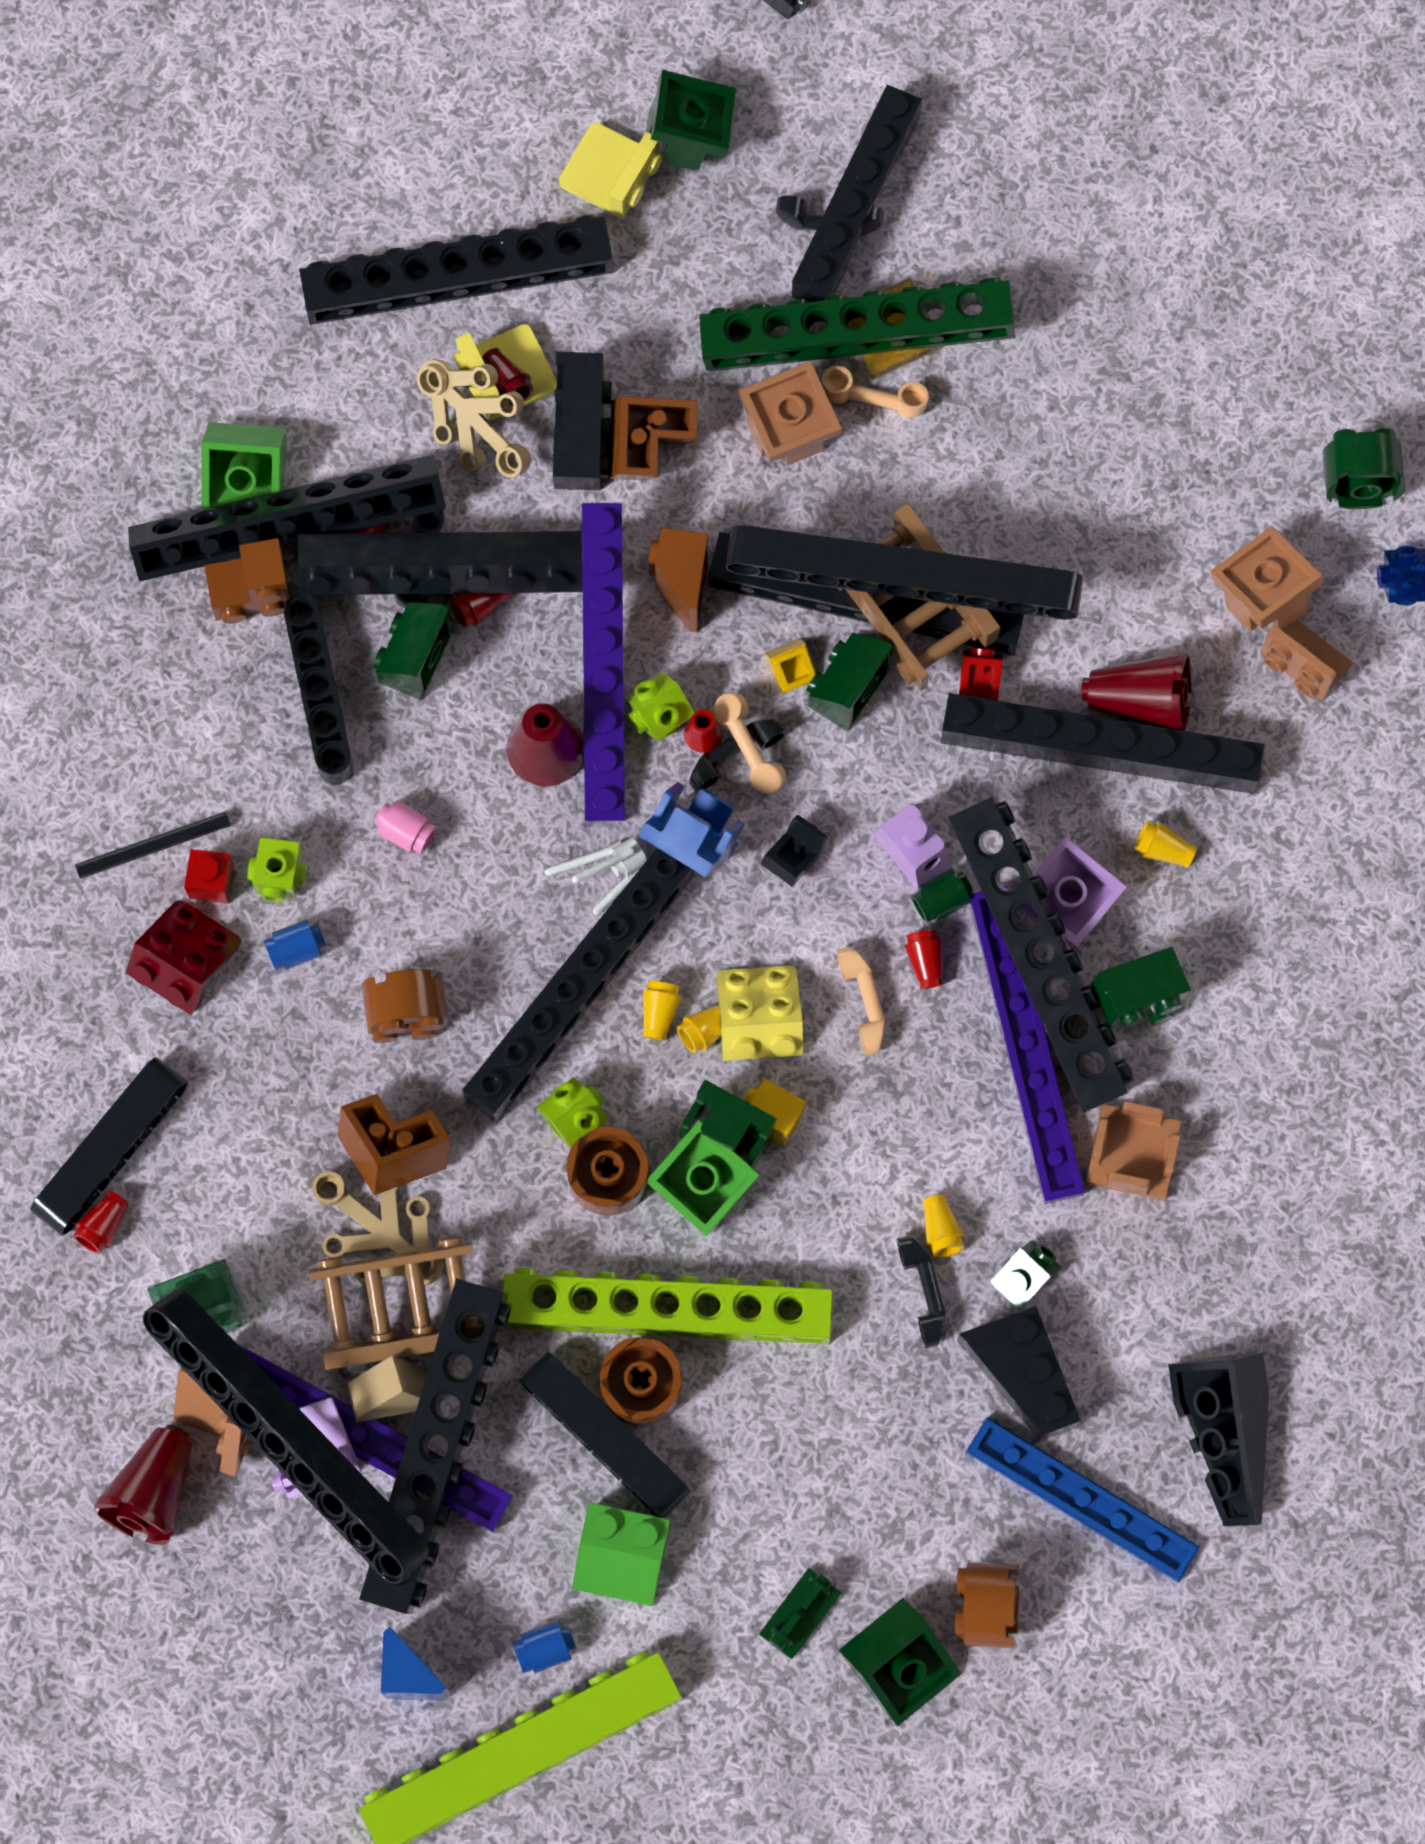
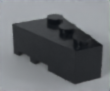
(580, 421)
(1024, 1370)

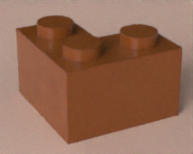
(639, 427)
(249, 584)
(388, 1150)

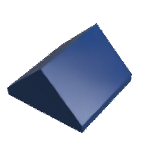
(405, 1674)

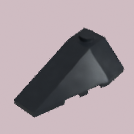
(1229, 1417)

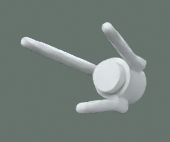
(621, 857)

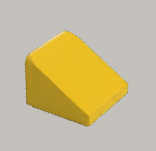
(791, 665)

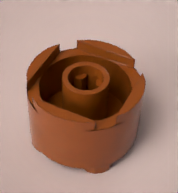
(405, 1005)
(593, 1153)
(643, 1358)
(989, 1605)

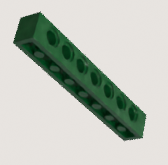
(873, 337)

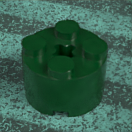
(1363, 468)

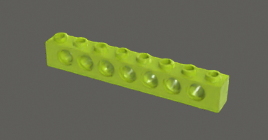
(563, 1316)

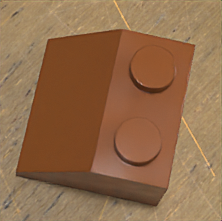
(680, 571)

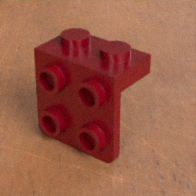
(181, 955)

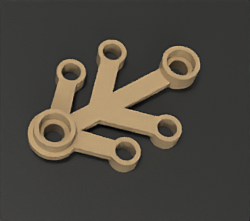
(470, 415)
(383, 1233)

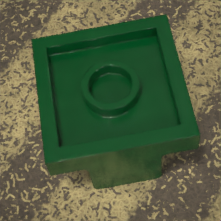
(691, 119)
(730, 1122)

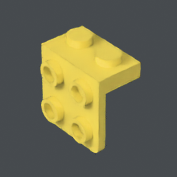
(611, 169)
(521, 348)
(760, 1013)

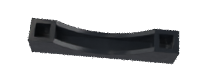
(855, 195)

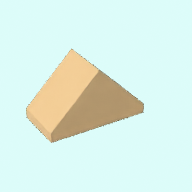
(386, 1389)

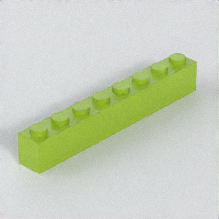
(521, 1752)

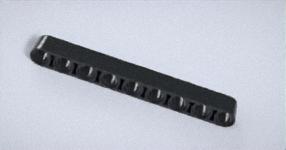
(904, 572)
(285, 1435)

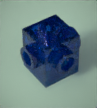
(1403, 575)

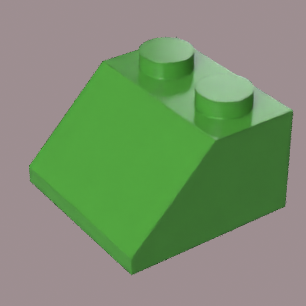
(241, 462)
(703, 1180)
(621, 1554)

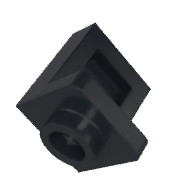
(795, 851)

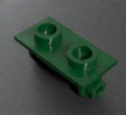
(800, 1613)

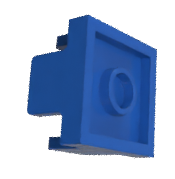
(696, 833)

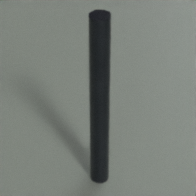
(152, 845)

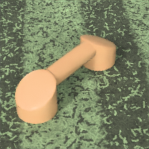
(909, 402)
(764, 776)
(853, 966)

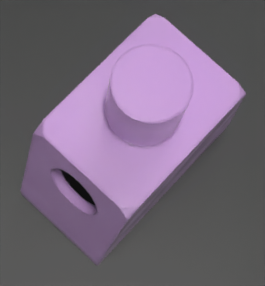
(913, 845)

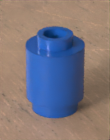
(295, 945)
(544, 1647)

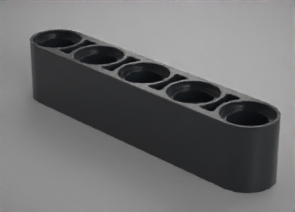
(315, 671)
(107, 1145)
(605, 1435)

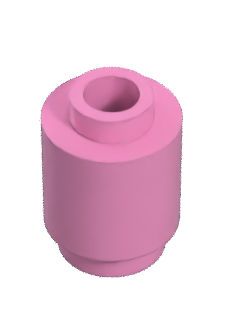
(405, 827)

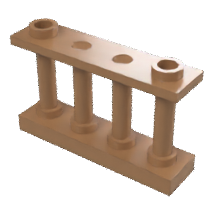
(976, 624)
(384, 1341)

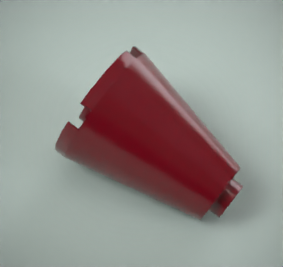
(1143, 691)
(545, 746)
(149, 1487)

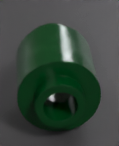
(942, 895)

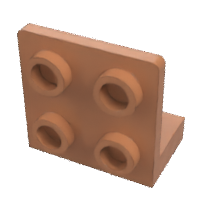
(1304, 658)
(201, 1412)

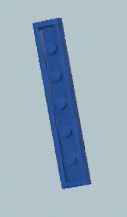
(1082, 1500)

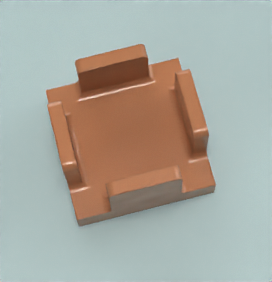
(790, 414)
(1267, 582)
(1134, 1150)

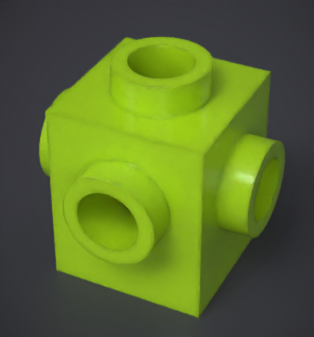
(658, 707)
(278, 856)
(573, 1111)

